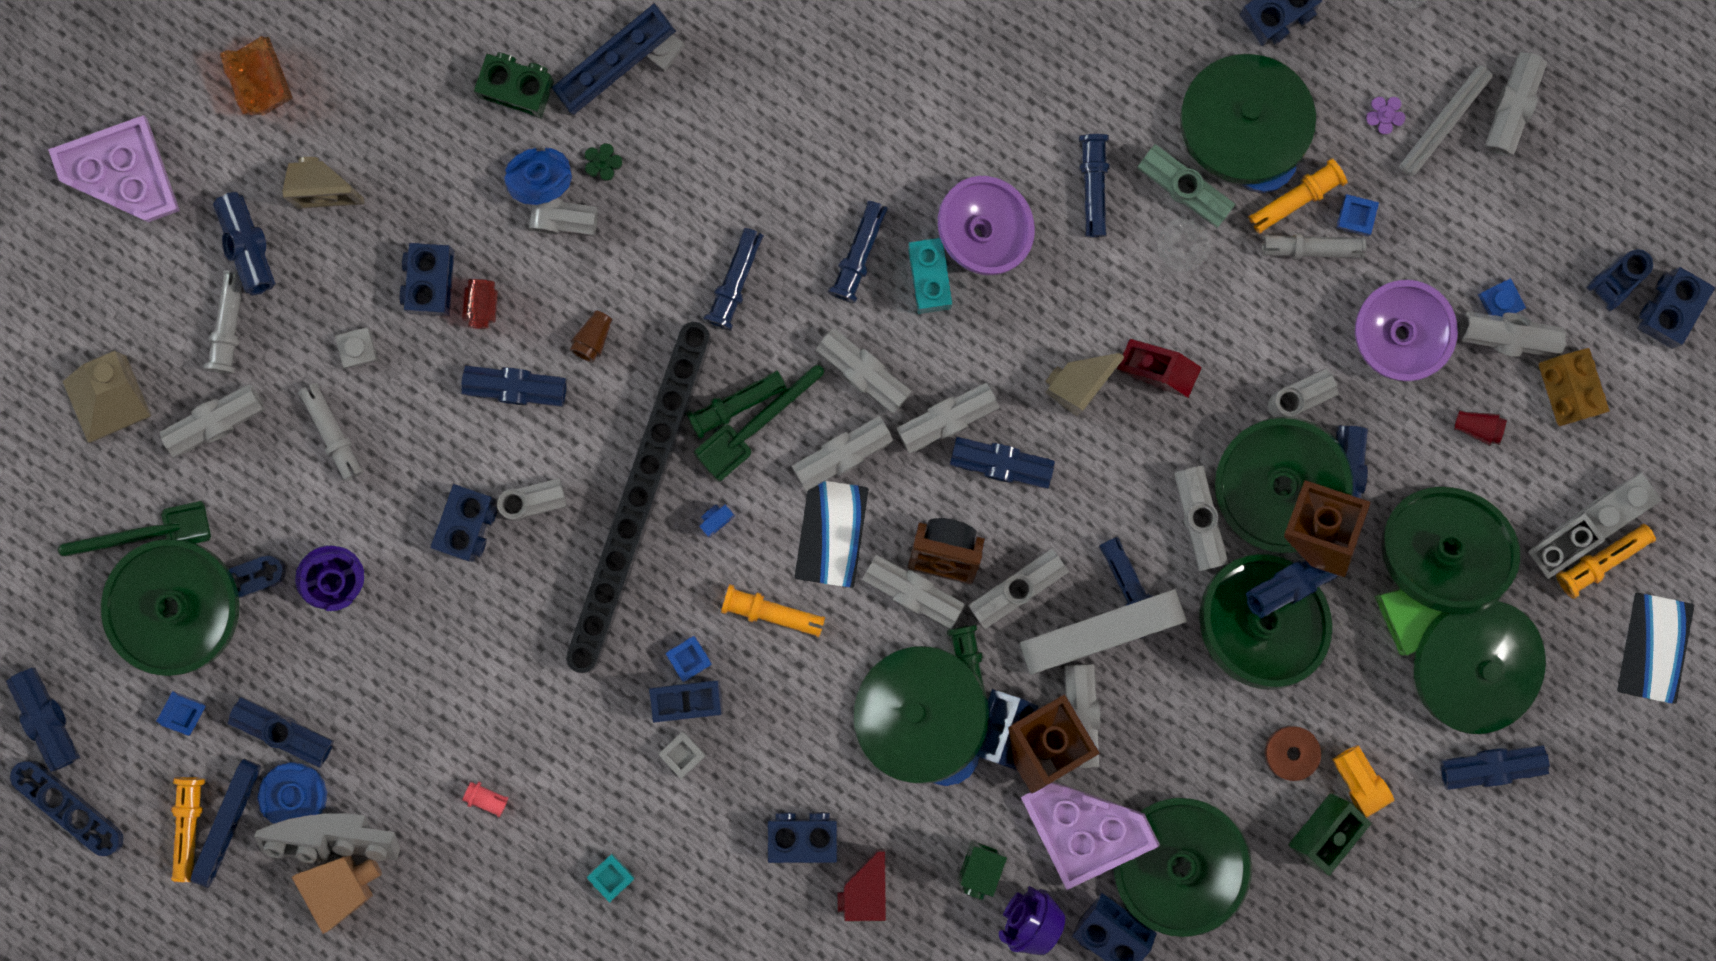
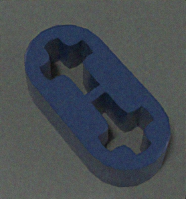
(258, 584)

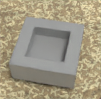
(666, 53)
(356, 348)
(682, 754)

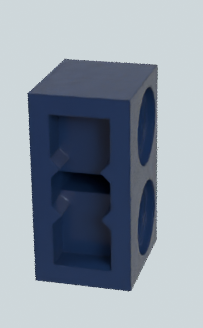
(1285, 16)
(437, 279)
(1681, 312)
(455, 520)
(686, 701)
(1003, 712)
(802, 849)
(1118, 930)

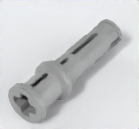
(223, 339)

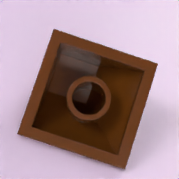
(1326, 527)
(1050, 744)

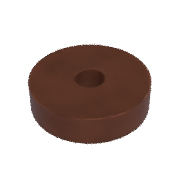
(1308, 753)

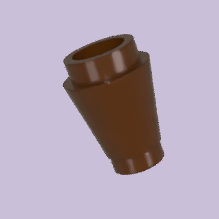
(591, 337)

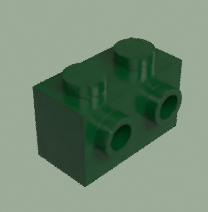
(1329, 834)

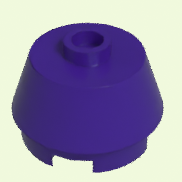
(329, 577)
(1032, 923)

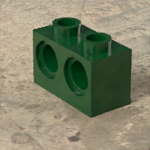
(511, 93)
(981, 870)

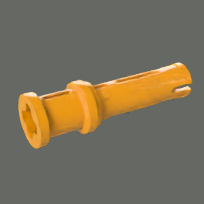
(1311, 188)
(1590, 566)
(755, 608)
(186, 811)

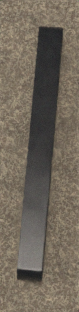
(642, 514)

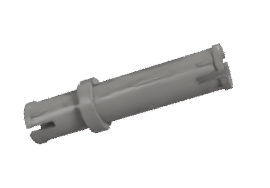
(1308, 246)
(336, 443)

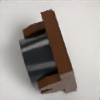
(947, 549)

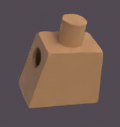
(336, 889)

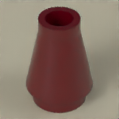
(1481, 426)

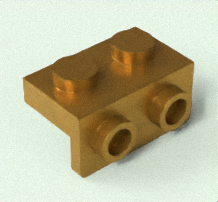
(1573, 387)

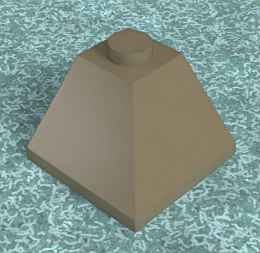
(317, 185)
(1081, 381)
(106, 396)

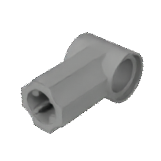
(563, 217)
(1304, 394)
(535, 498)

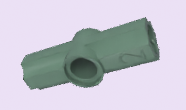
(1168, 171)

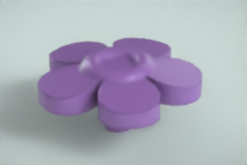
(1385, 114)

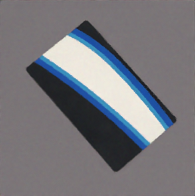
(831, 534)
(1655, 648)

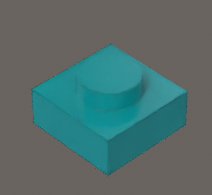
(610, 877)

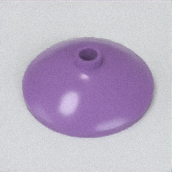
(998, 213)
(1428, 327)

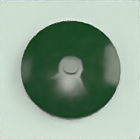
(1248, 119)
(1266, 471)
(1450, 550)
(170, 607)
(1267, 650)
(1480, 668)
(921, 715)
(1195, 873)

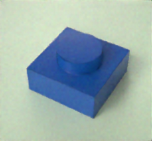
(1357, 215)
(1502, 299)
(715, 519)
(688, 658)
(181, 713)

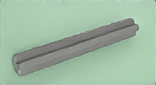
(1445, 121)

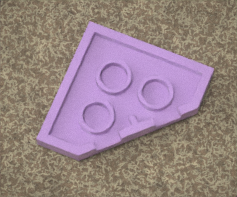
(119, 169)
(1086, 832)

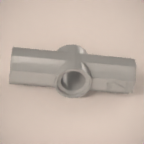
(1515, 104)
(1512, 334)
(863, 370)
(947, 418)
(212, 421)
(842, 453)
(1196, 495)
(913, 592)
(999, 601)
(1081, 694)

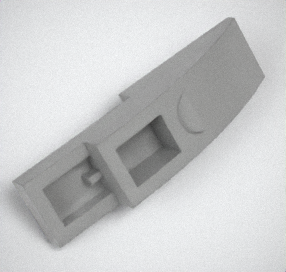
(1594, 524)
(315, 836)

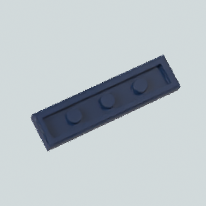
(613, 59)

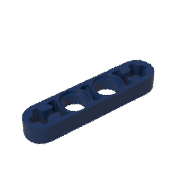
(69, 804)
(225, 823)

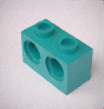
(930, 276)

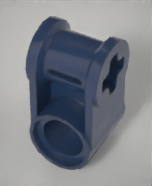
(1617, 282)

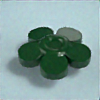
(602, 162)

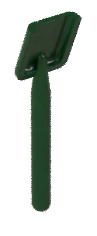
(727, 448)
(179, 523)

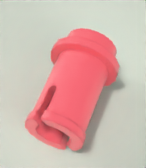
(485, 799)

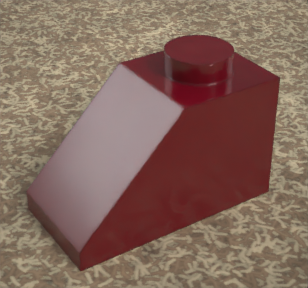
(1160, 367)
(865, 891)

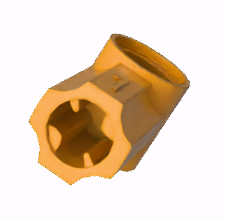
(1366, 788)

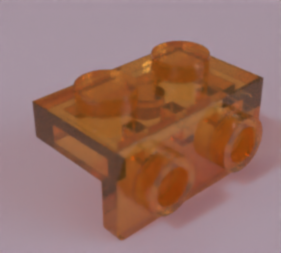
(256, 77)

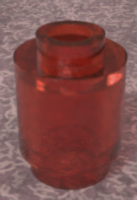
(480, 303)

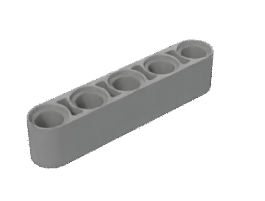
(1103, 632)

